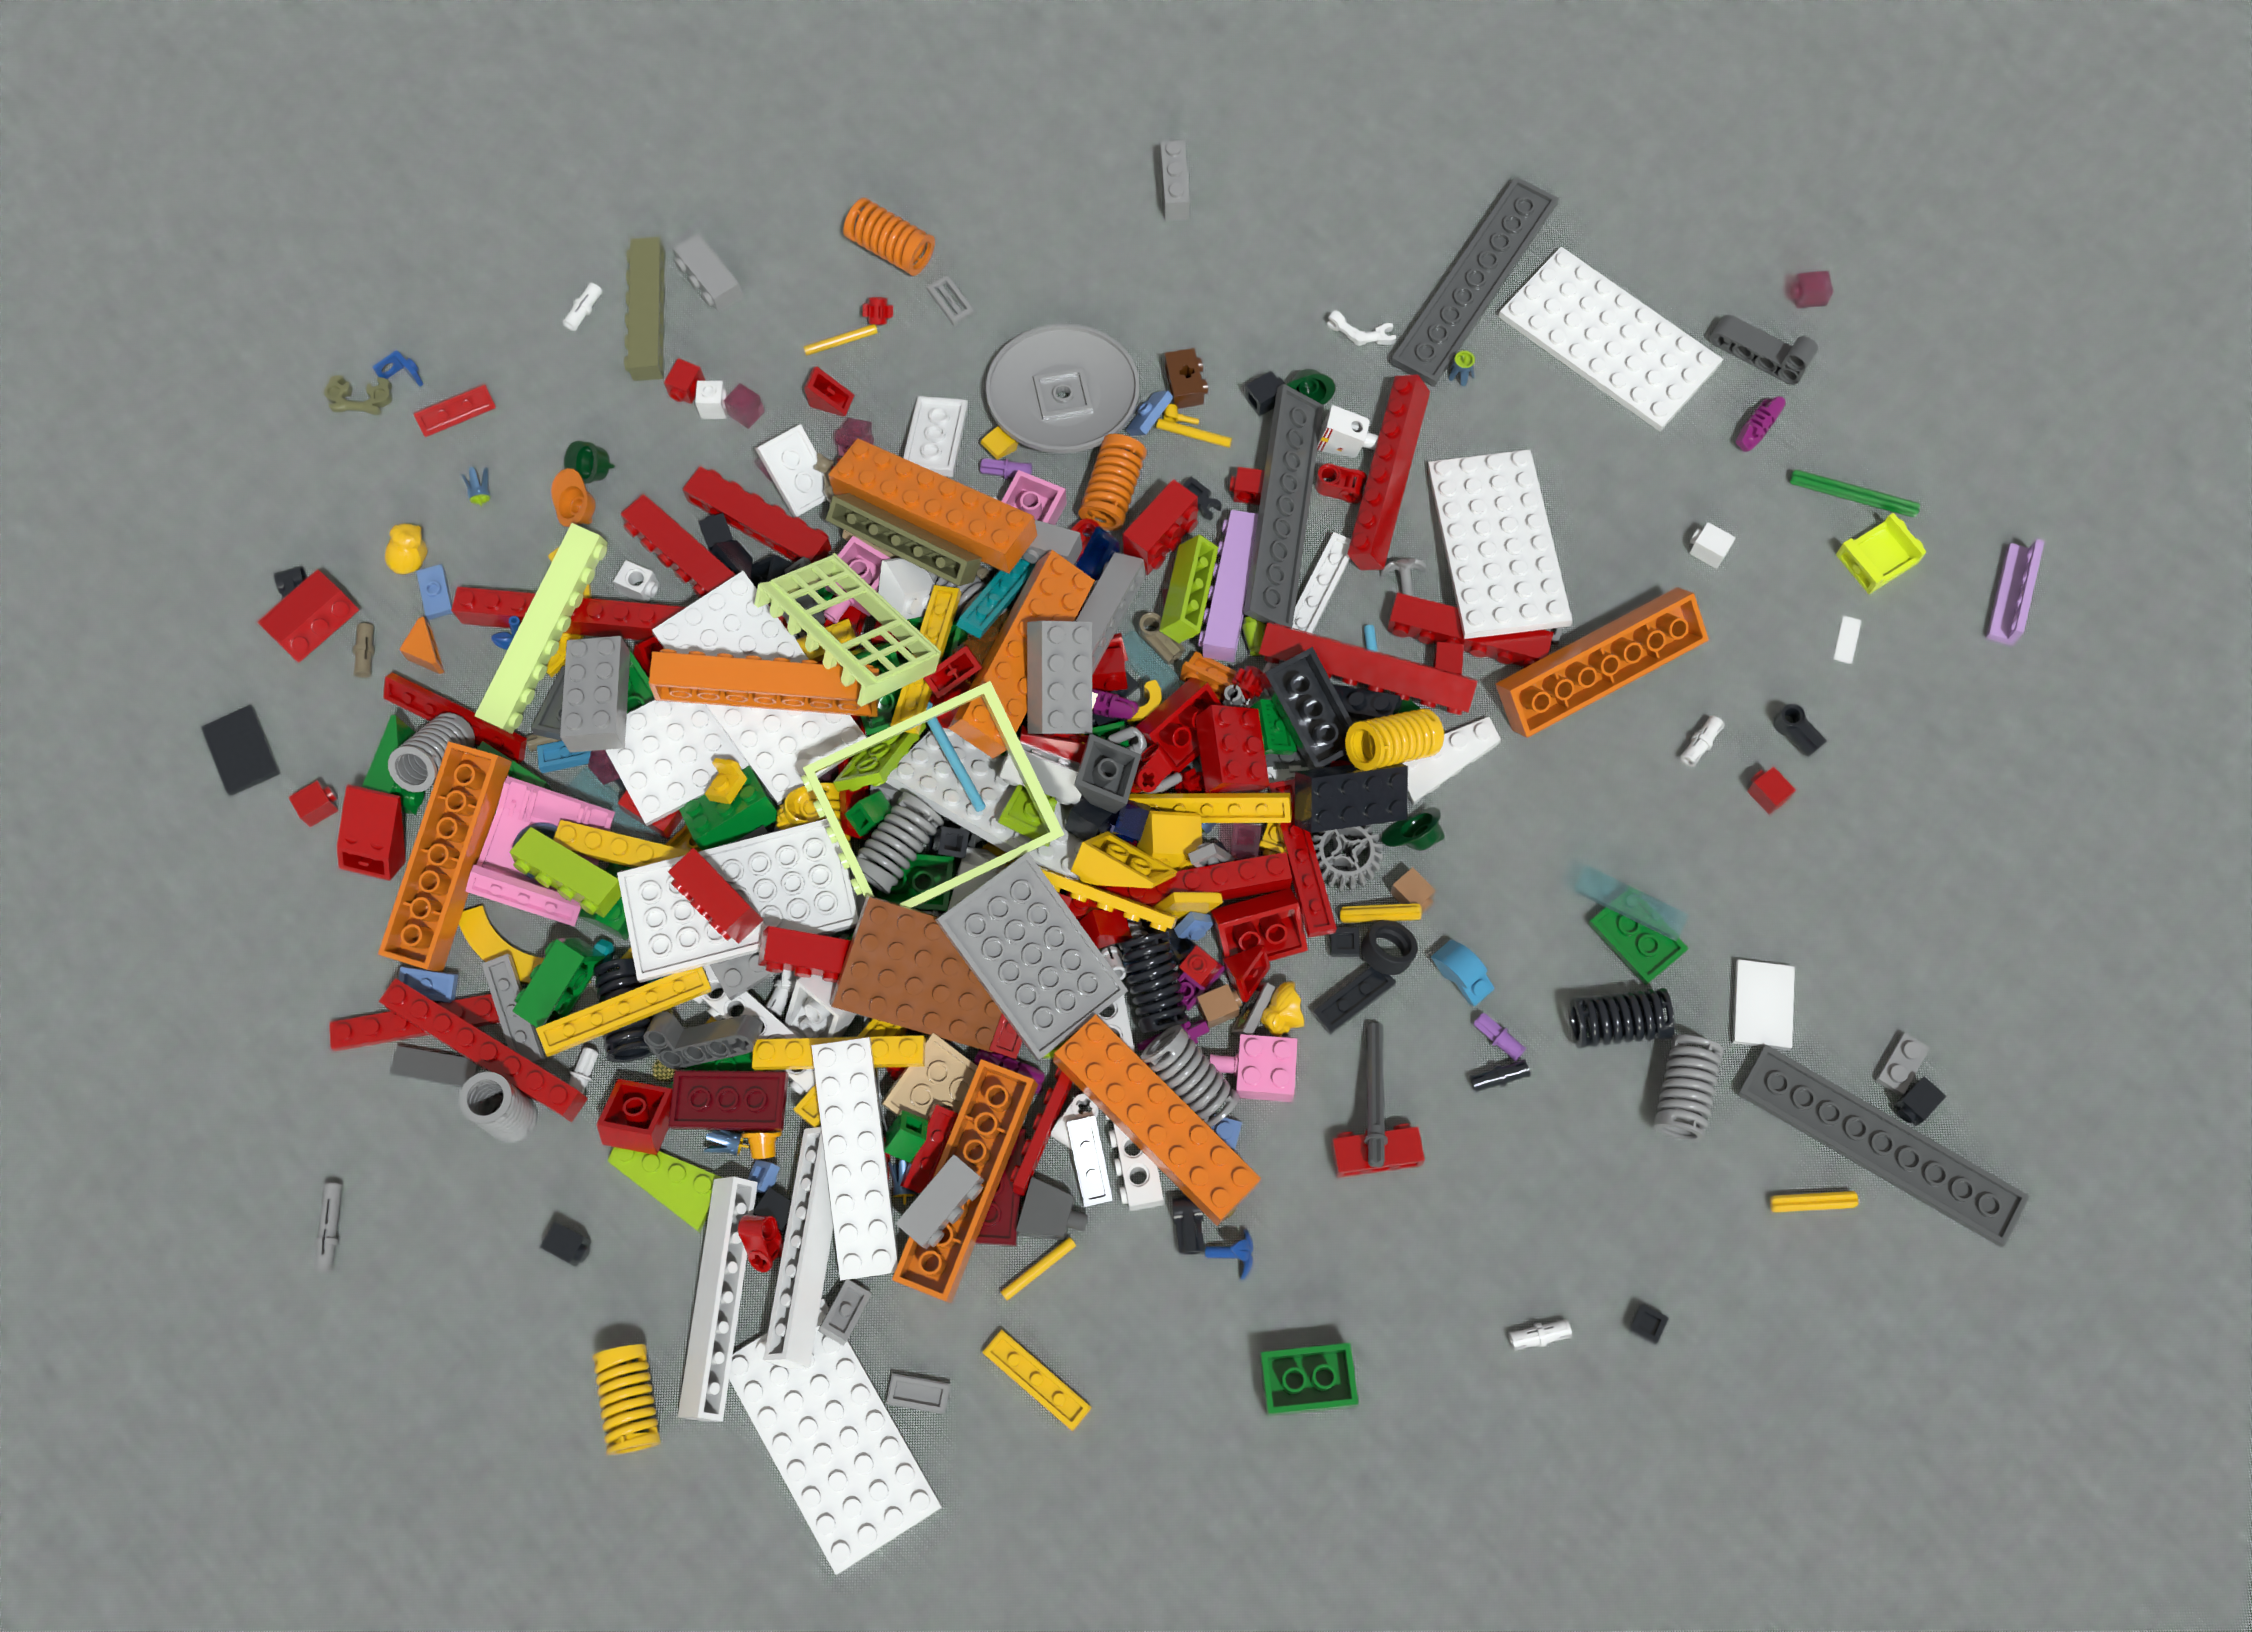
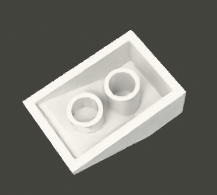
(811, 1011)

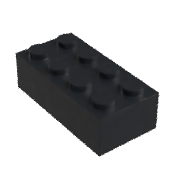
(1309, 708)
(1350, 797)

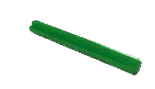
(1855, 493)

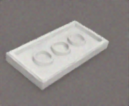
(936, 433)

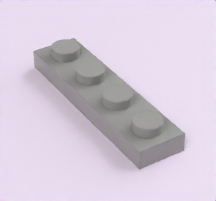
(504, 988)

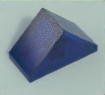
(1097, 553)
(1130, 823)

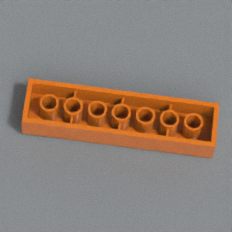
(935, 504)
(1050, 594)
(1602, 662)
(755, 683)
(443, 857)
(1156, 1120)
(984, 1142)

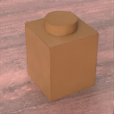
(1413, 889)
(1219, 1005)

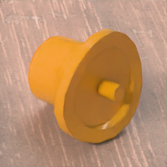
(762, 1143)

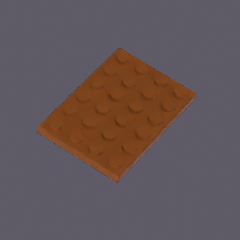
(913, 977)

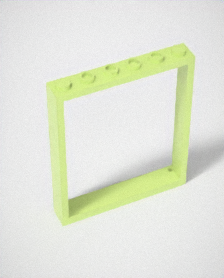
(1019, 759)

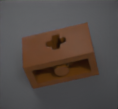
(1184, 378)

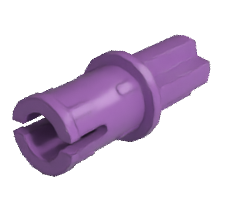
(1004, 468)
(1499, 1036)

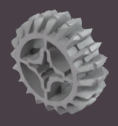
(1355, 847)

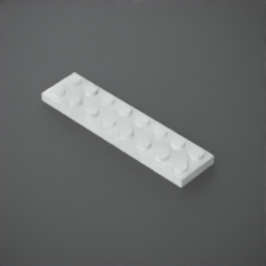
(855, 1158)

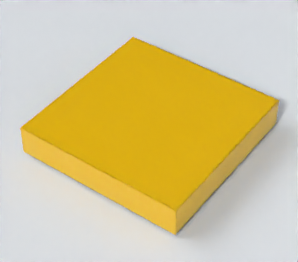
(1183, 903)

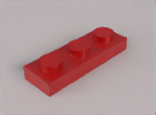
(454, 410)
(925, 1162)

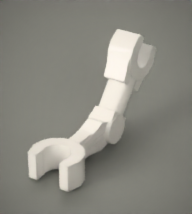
(1338, 322)

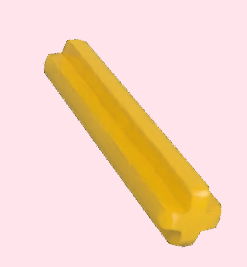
(1377, 913)
(1814, 1201)

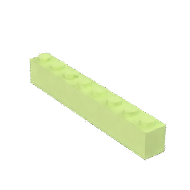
(542, 629)

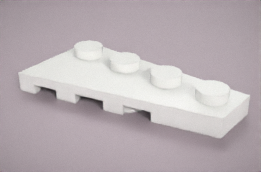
(1458, 750)

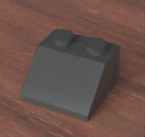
(1106, 774)

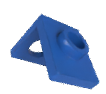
(398, 363)

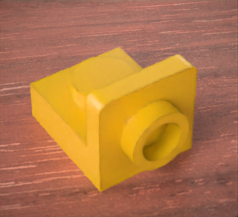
(727, 782)
(1271, 841)

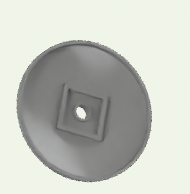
(1055, 360)

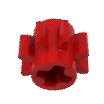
(877, 310)
(1249, 681)
(1191, 782)

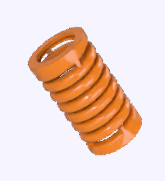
(877, 234)
(1113, 481)

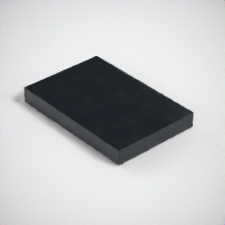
(240, 750)

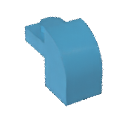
(1465, 969)

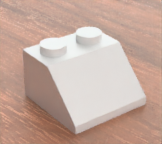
(905, 587)

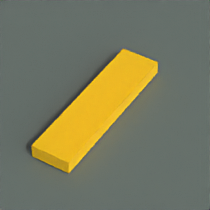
(1037, 1380)

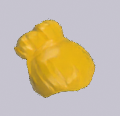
(405, 549)
(797, 809)
(1283, 1011)

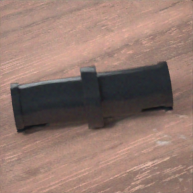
(1500, 1076)

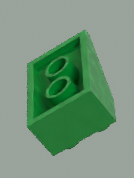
(378, 775)

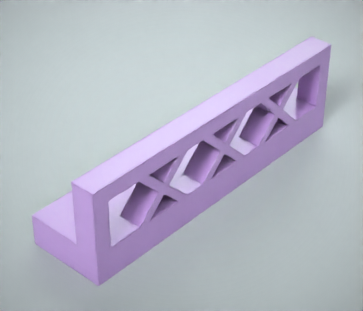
(2014, 592)

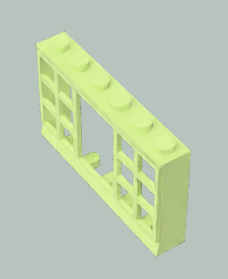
(806, 580)

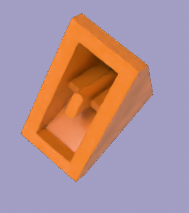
(421, 647)

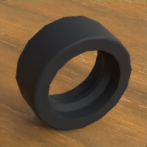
(1399, 936)

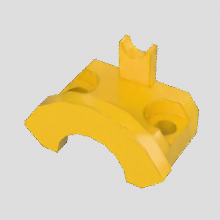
(1153, 693)

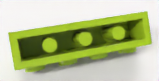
(1189, 589)
(566, 872)

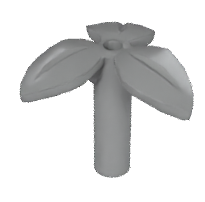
(1404, 567)

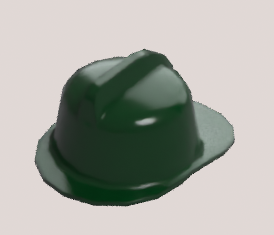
(1313, 385)
(588, 460)
(1417, 832)

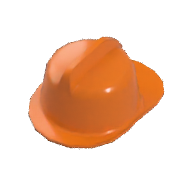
(572, 499)

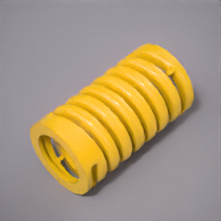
(1394, 739)
(611, 1401)

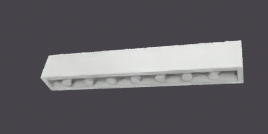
(802, 1260)
(717, 1302)

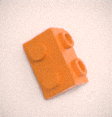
(1210, 671)

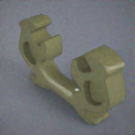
(336, 392)

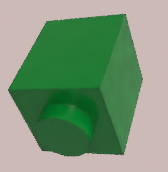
(868, 813)
(906, 1136)

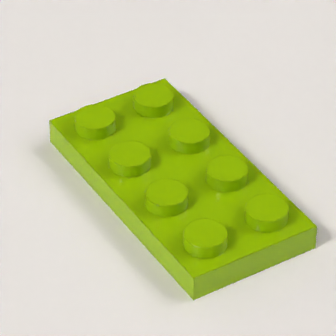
(876, 763)

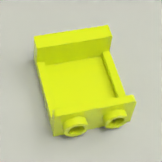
(1881, 554)

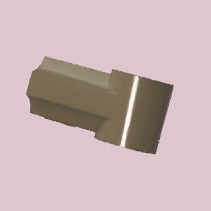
(1164, 646)

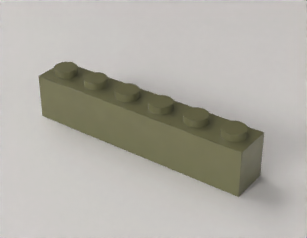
(646, 309)
(903, 539)

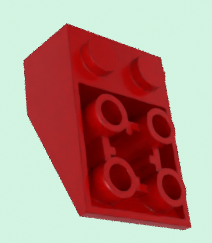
(371, 833)

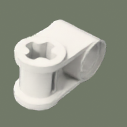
(1060, 1130)

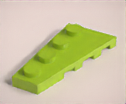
(1022, 815)
(671, 1181)

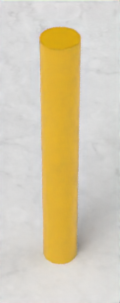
(840, 339)
(1194, 433)
(1038, 1268)

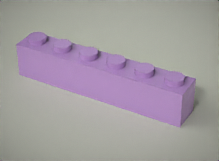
(1229, 593)

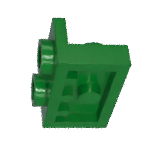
(1274, 731)

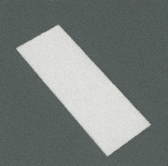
(1847, 639)

